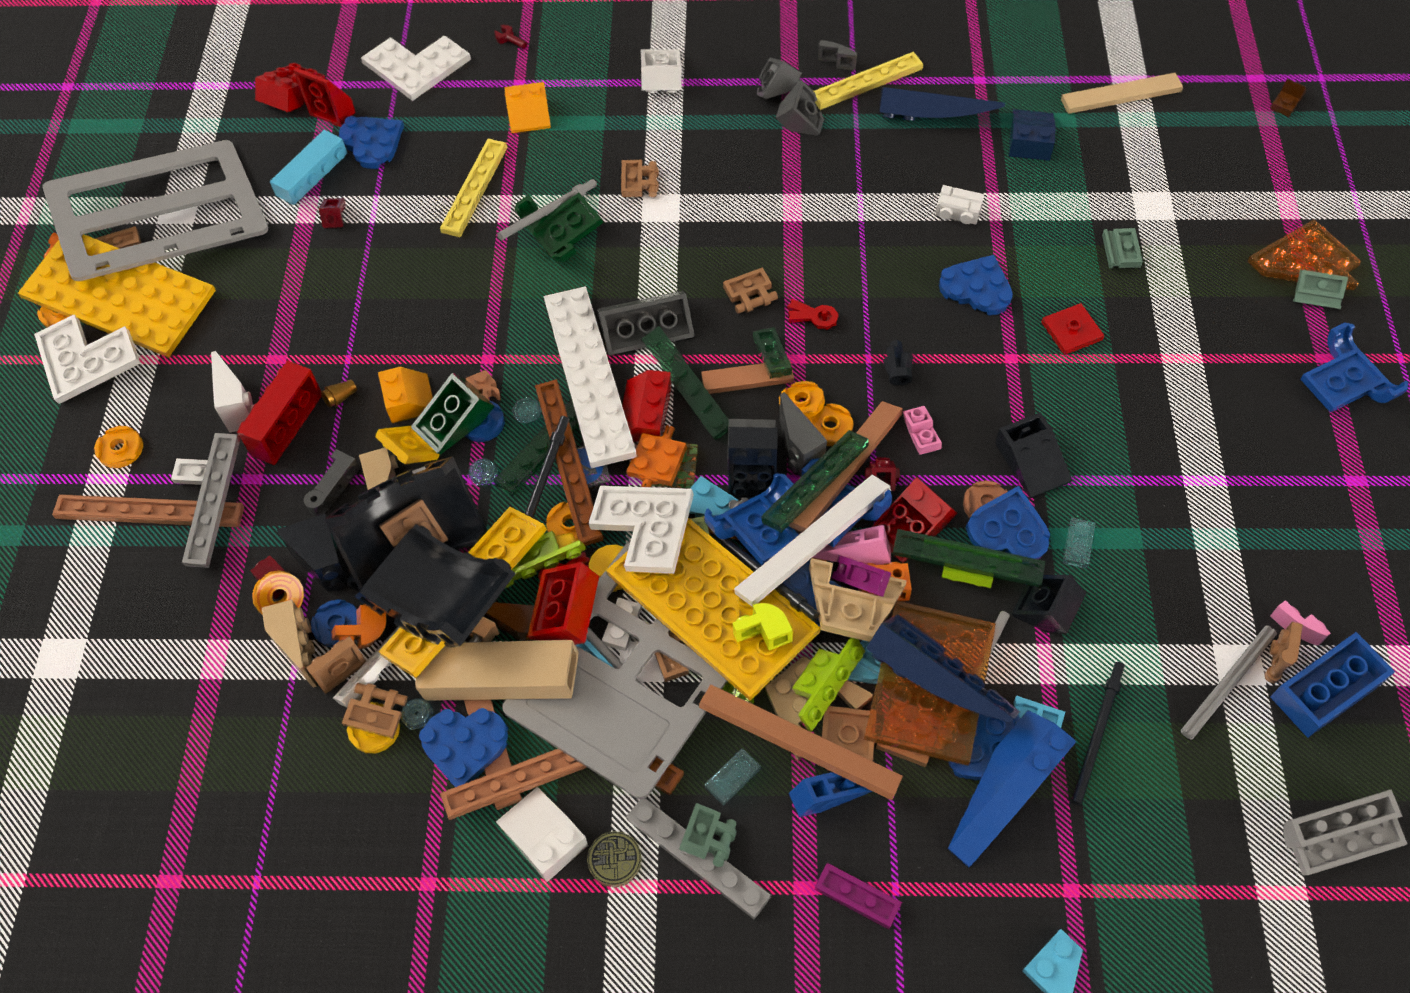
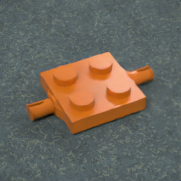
(657, 459)

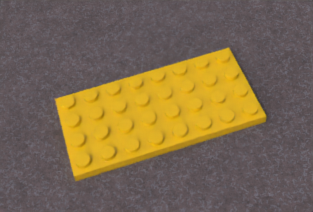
(146, 299)
(702, 605)

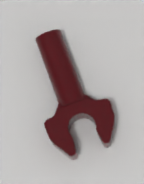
(508, 36)

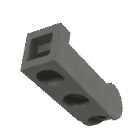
(332, 483)

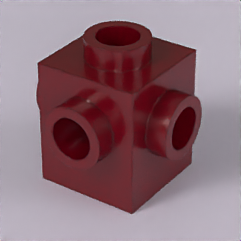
(884, 464)

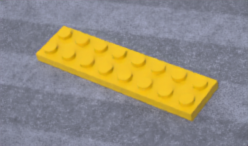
(506, 540)

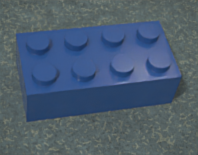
(1332, 684)

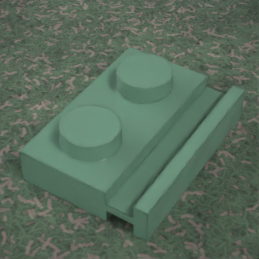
(1122, 248)
(1320, 289)

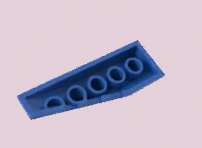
(1008, 781)

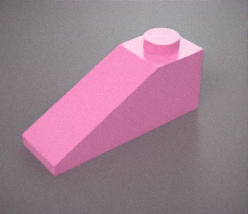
(862, 545)

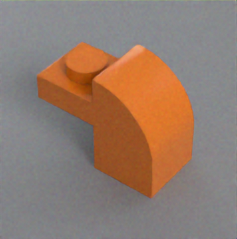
(366, 632)

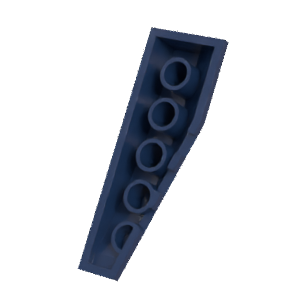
(930, 105)
(924, 663)

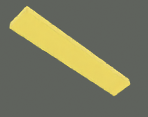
(868, 80)
(473, 188)

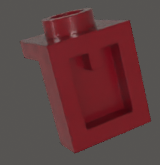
(331, 212)

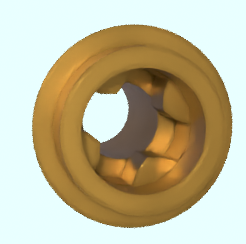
(337, 393)

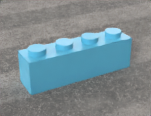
(308, 167)

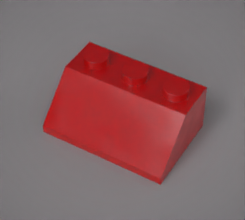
(647, 403)
(564, 604)

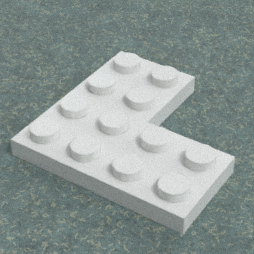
(419, 72)
(77, 366)
(653, 515)

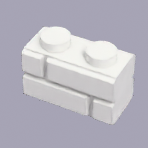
(959, 205)

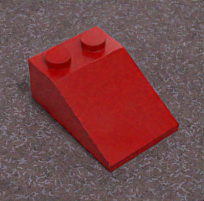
(324, 98)

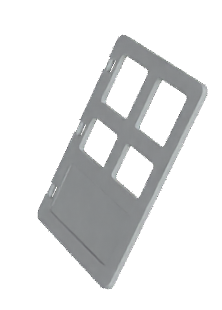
(613, 719)

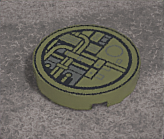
(614, 859)

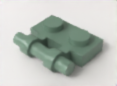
(700, 831)

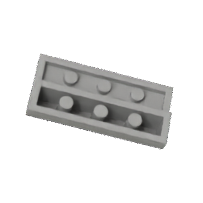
(1345, 832)

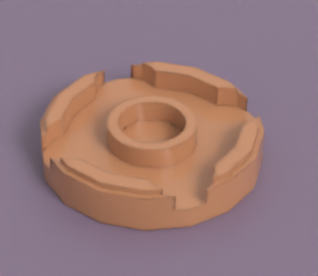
(981, 494)

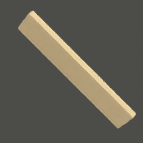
(1121, 93)

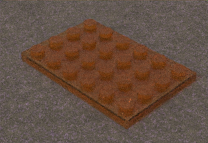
(915, 718)

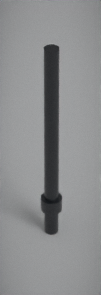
(557, 439)
(796, 601)
(1111, 688)

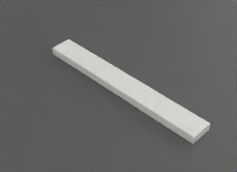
(811, 541)

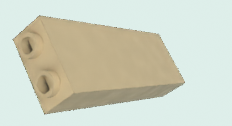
(501, 671)

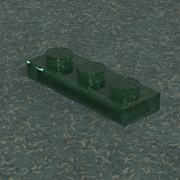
(772, 353)

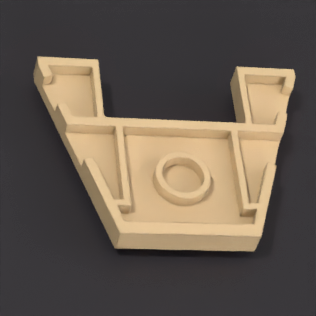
(848, 610)
(789, 704)

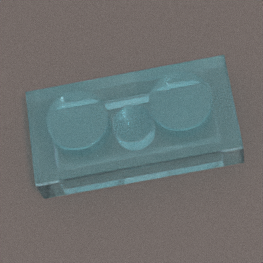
(1079, 542)
(732, 776)

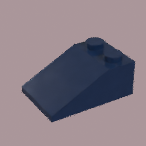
(1032, 134)

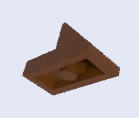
(1288, 97)

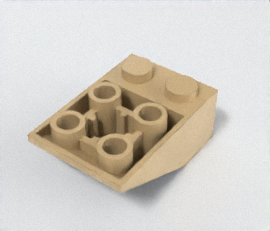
(290, 633)

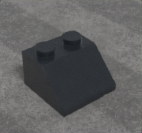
(1050, 605)

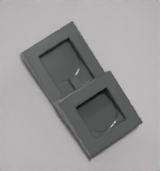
(843, 56)

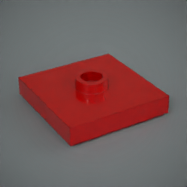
(1072, 329)

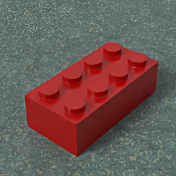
(280, 412)

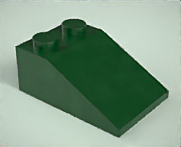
(452, 414)

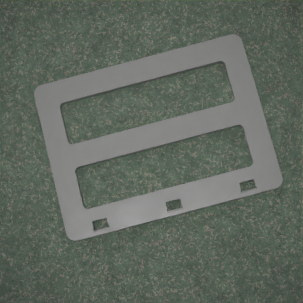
(72, 227)

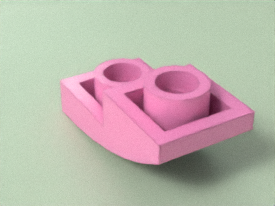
(921, 430)
(1312, 631)

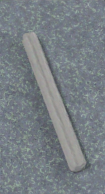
(1228, 682)

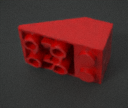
(281, 88)
(916, 511)

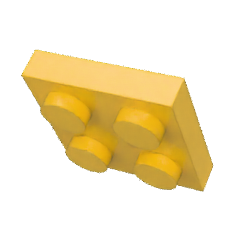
(406, 444)

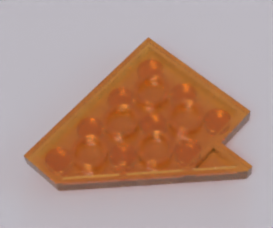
(1306, 249)

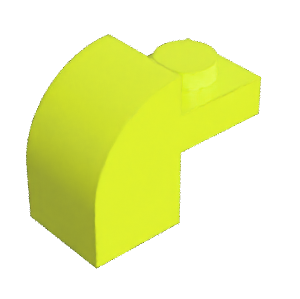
(768, 622)

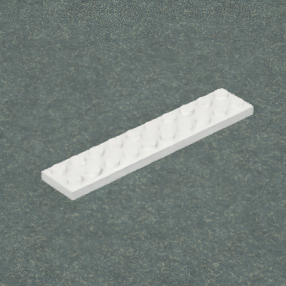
(589, 378)

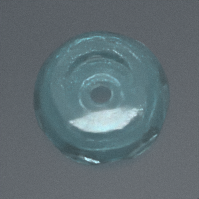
(524, 405)
(482, 478)
(416, 721)

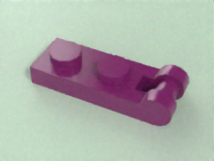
(861, 575)

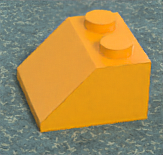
(527, 107)
(404, 392)

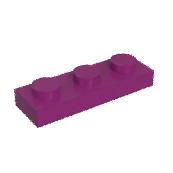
(858, 896)

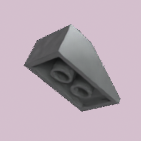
(800, 436)

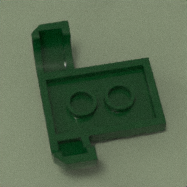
(562, 226)

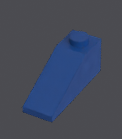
(824, 792)

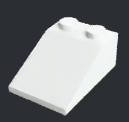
(661, 70)
(230, 397)
(542, 833)

